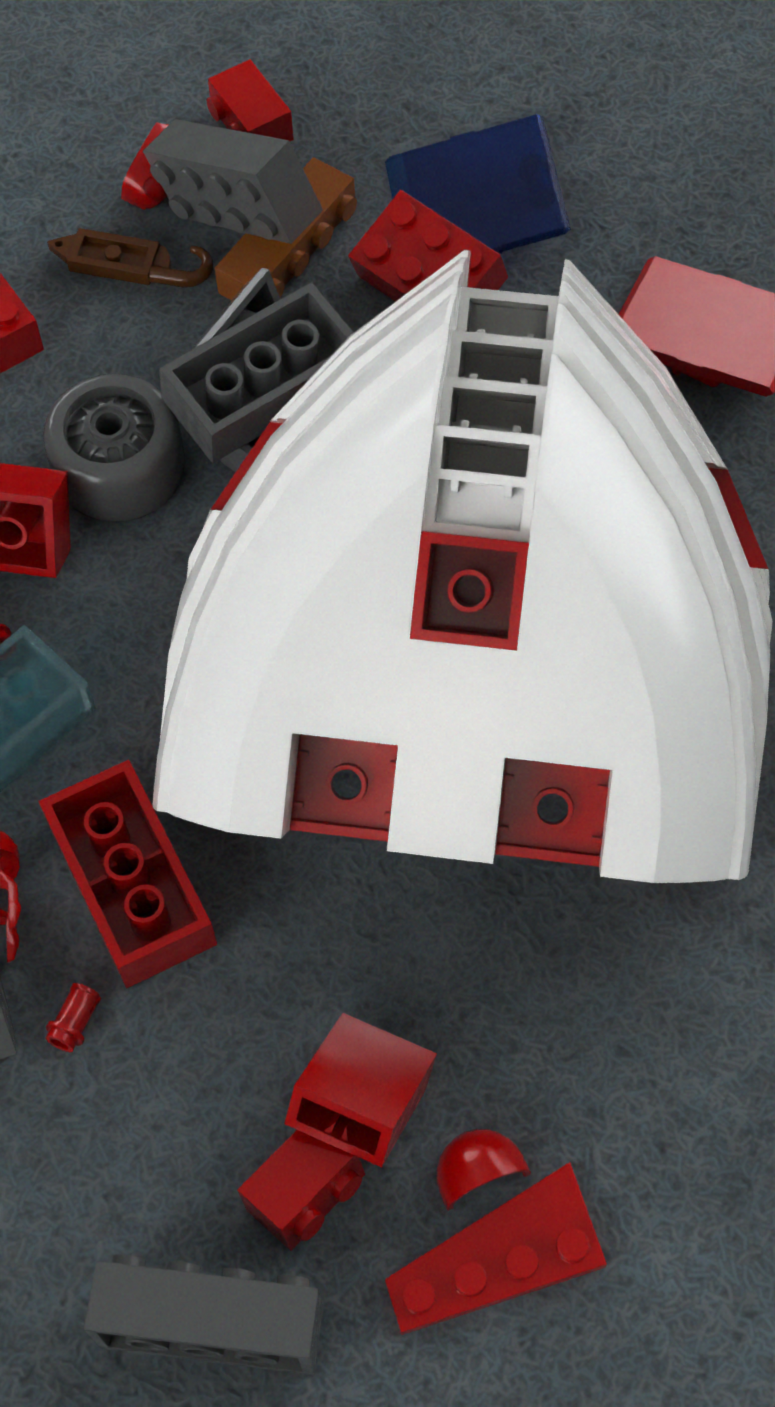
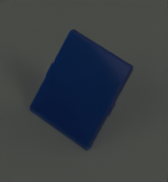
(489, 183)

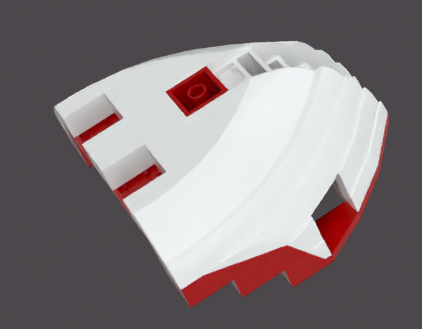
(477, 584)

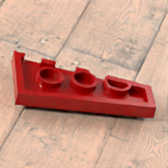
(510, 1252)

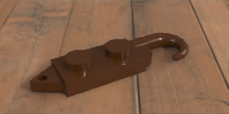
(127, 259)

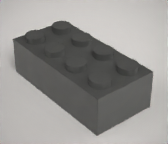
(233, 180)
(250, 371)
(205, 1314)

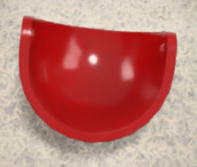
(476, 1160)

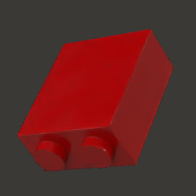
(360, 1089)

